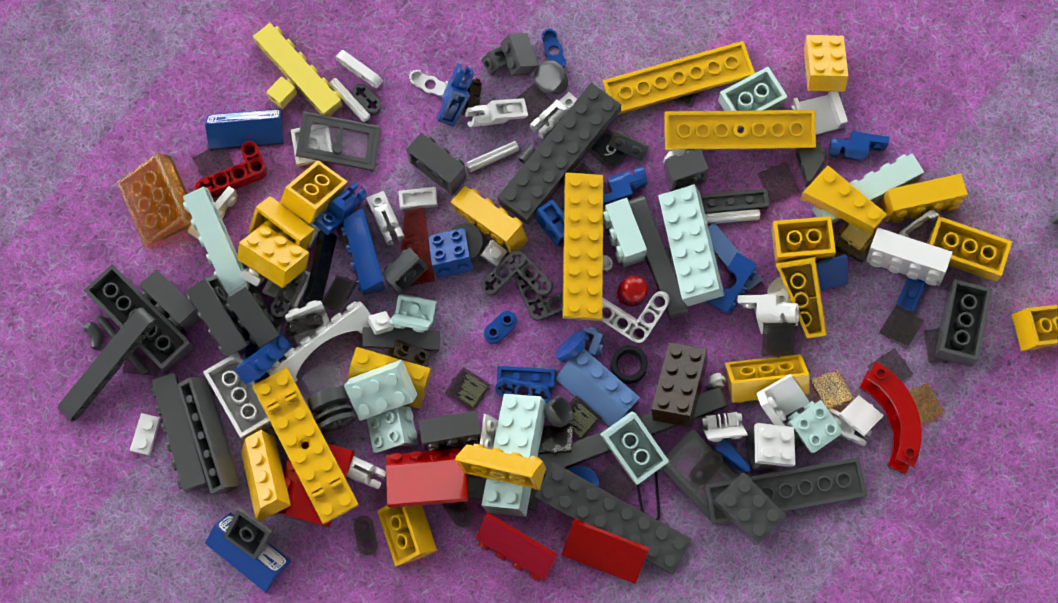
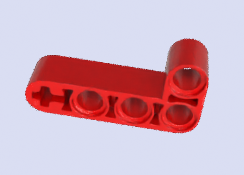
(230, 174)

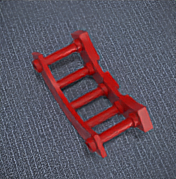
(900, 412)

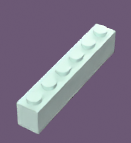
(875, 185)
(214, 238)

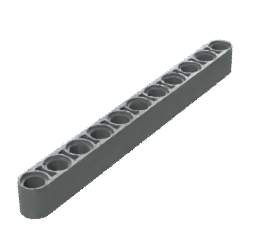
(595, 445)

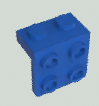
(450, 253)

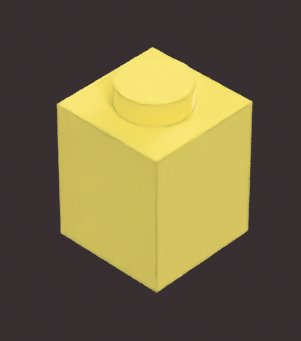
(282, 92)

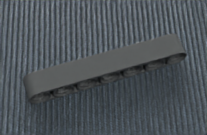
(657, 258)
(107, 364)

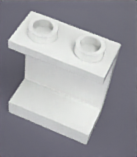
(828, 111)

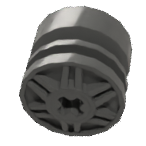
(332, 409)

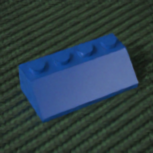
(363, 253)

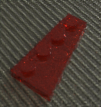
(416, 238)

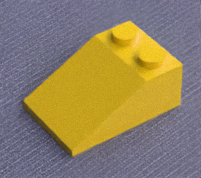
(1036, 327)

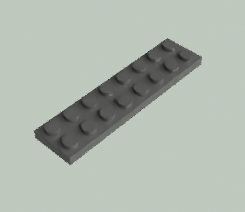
(800, 486)
(598, 508)

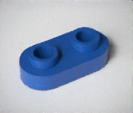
(500, 327)

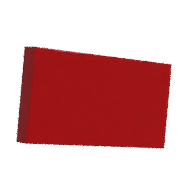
(605, 551)

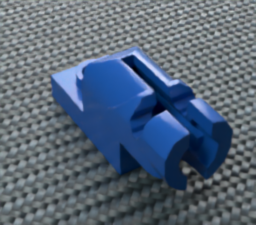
(455, 95)
(857, 146)
(621, 185)
(340, 209)

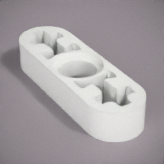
(359, 69)

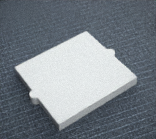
(861, 415)

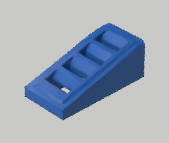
(731, 456)

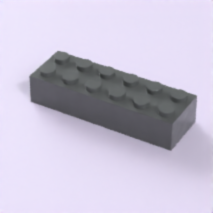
(120, 299)

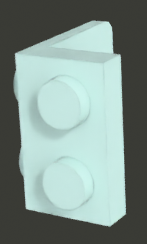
(414, 313)
(814, 425)
(392, 429)

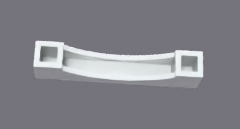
(351, 320)

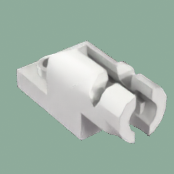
(497, 112)
(552, 115)
(385, 217)
(769, 308)
(362, 471)

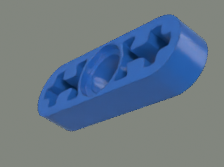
(538, 388)

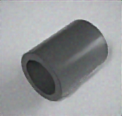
(526, 154)

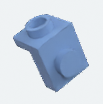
(596, 346)

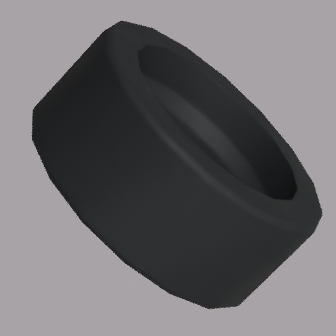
(629, 350)

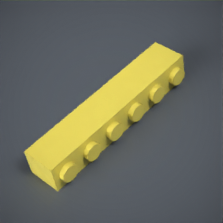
(295, 68)

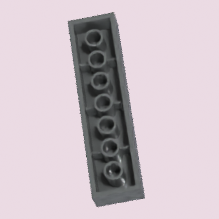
(559, 153)

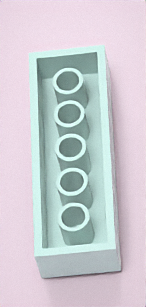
(691, 245)
(519, 432)

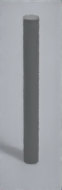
(111, 332)

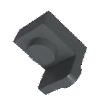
(494, 60)

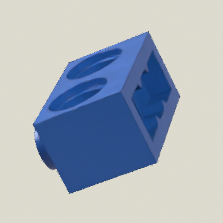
(551, 221)

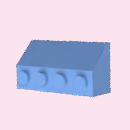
(597, 388)

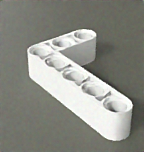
(633, 323)

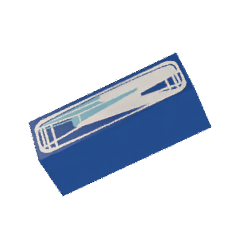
(237, 128)
(261, 571)

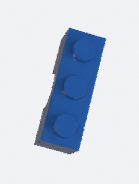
(742, 270)
(261, 361)

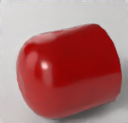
(633, 290)

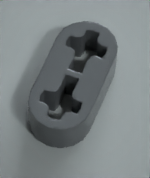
(369, 97)

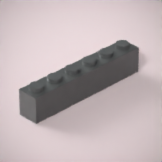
(208, 435)
(180, 437)

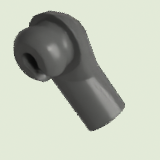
(95, 332)

